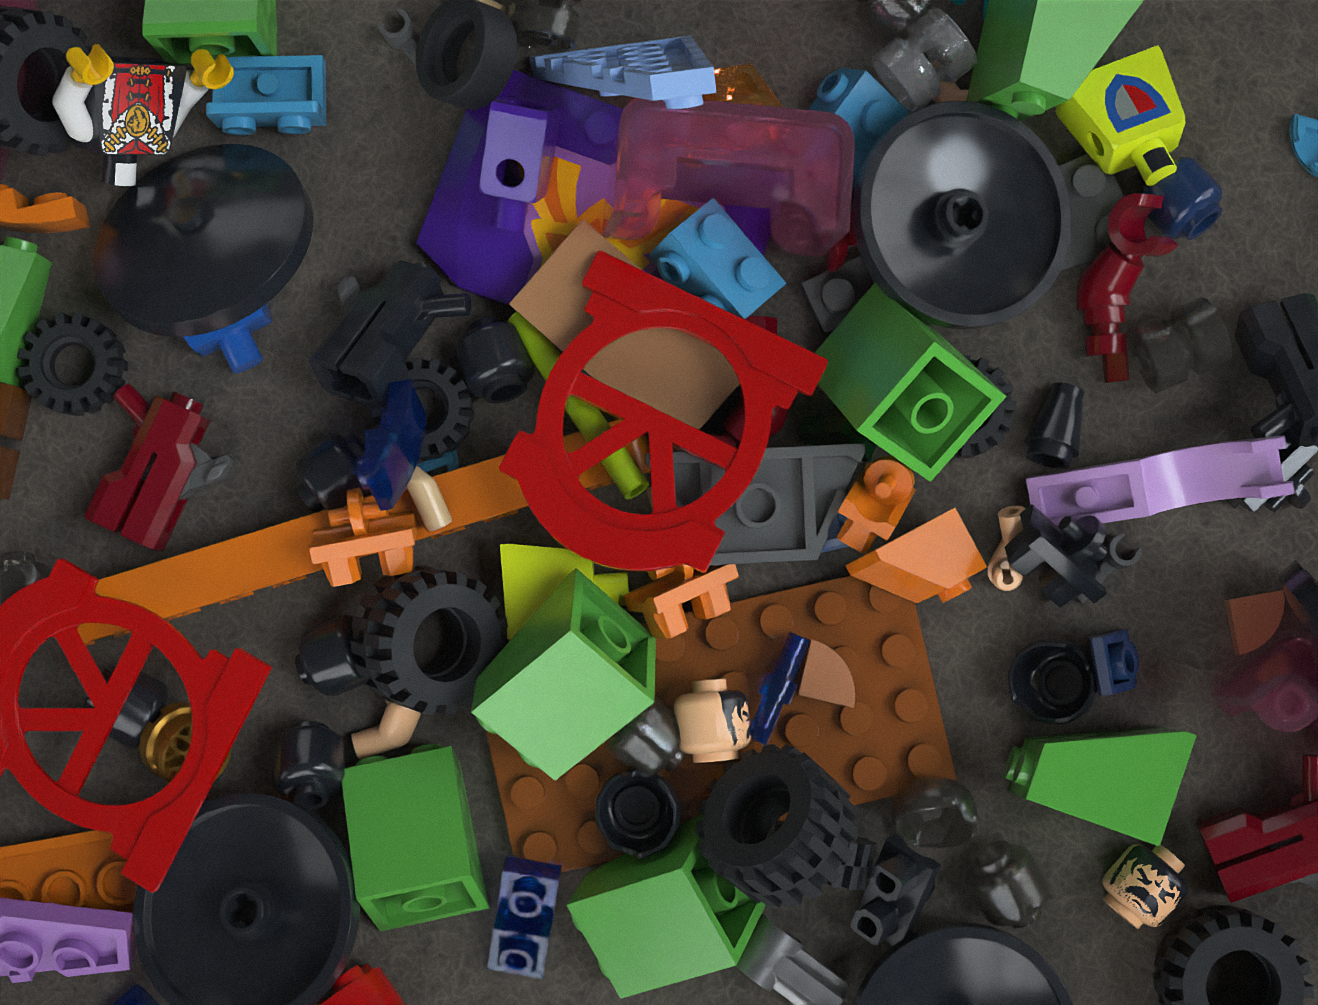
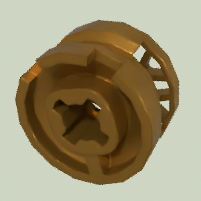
(163, 741)

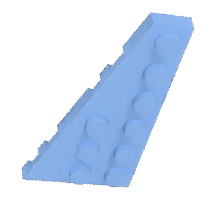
(647, 70)

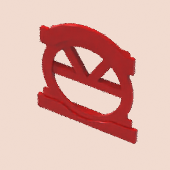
(671, 536)
(217, 688)

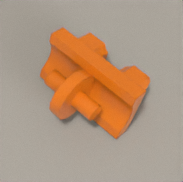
(876, 502)
(360, 531)
(663, 598)

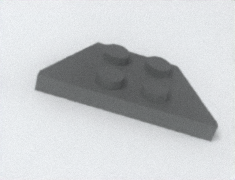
(785, 506)

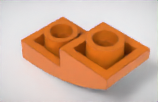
(48, 215)

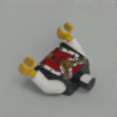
(131, 103)

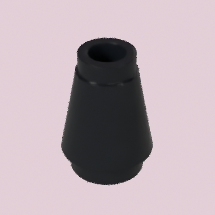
(1057, 428)

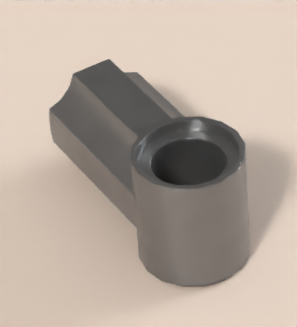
(782, 964)

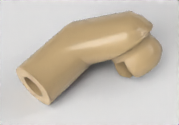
(428, 500)

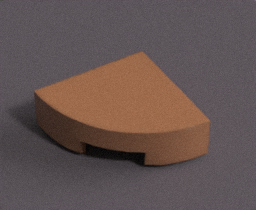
(1254, 619)
(826, 676)

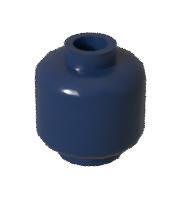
(1188, 201)

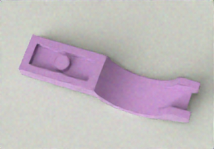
(1163, 481)

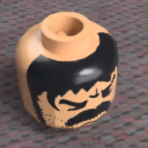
(713, 721)
(1145, 885)

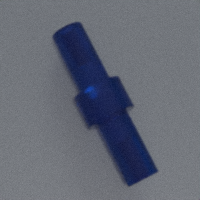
(778, 688)

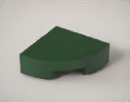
(834, 431)

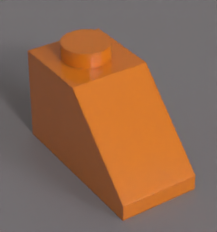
(924, 561)

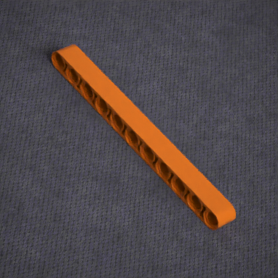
(282, 551)

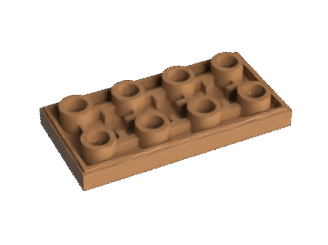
(650, 365)

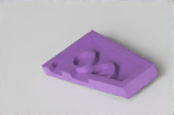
(63, 939)

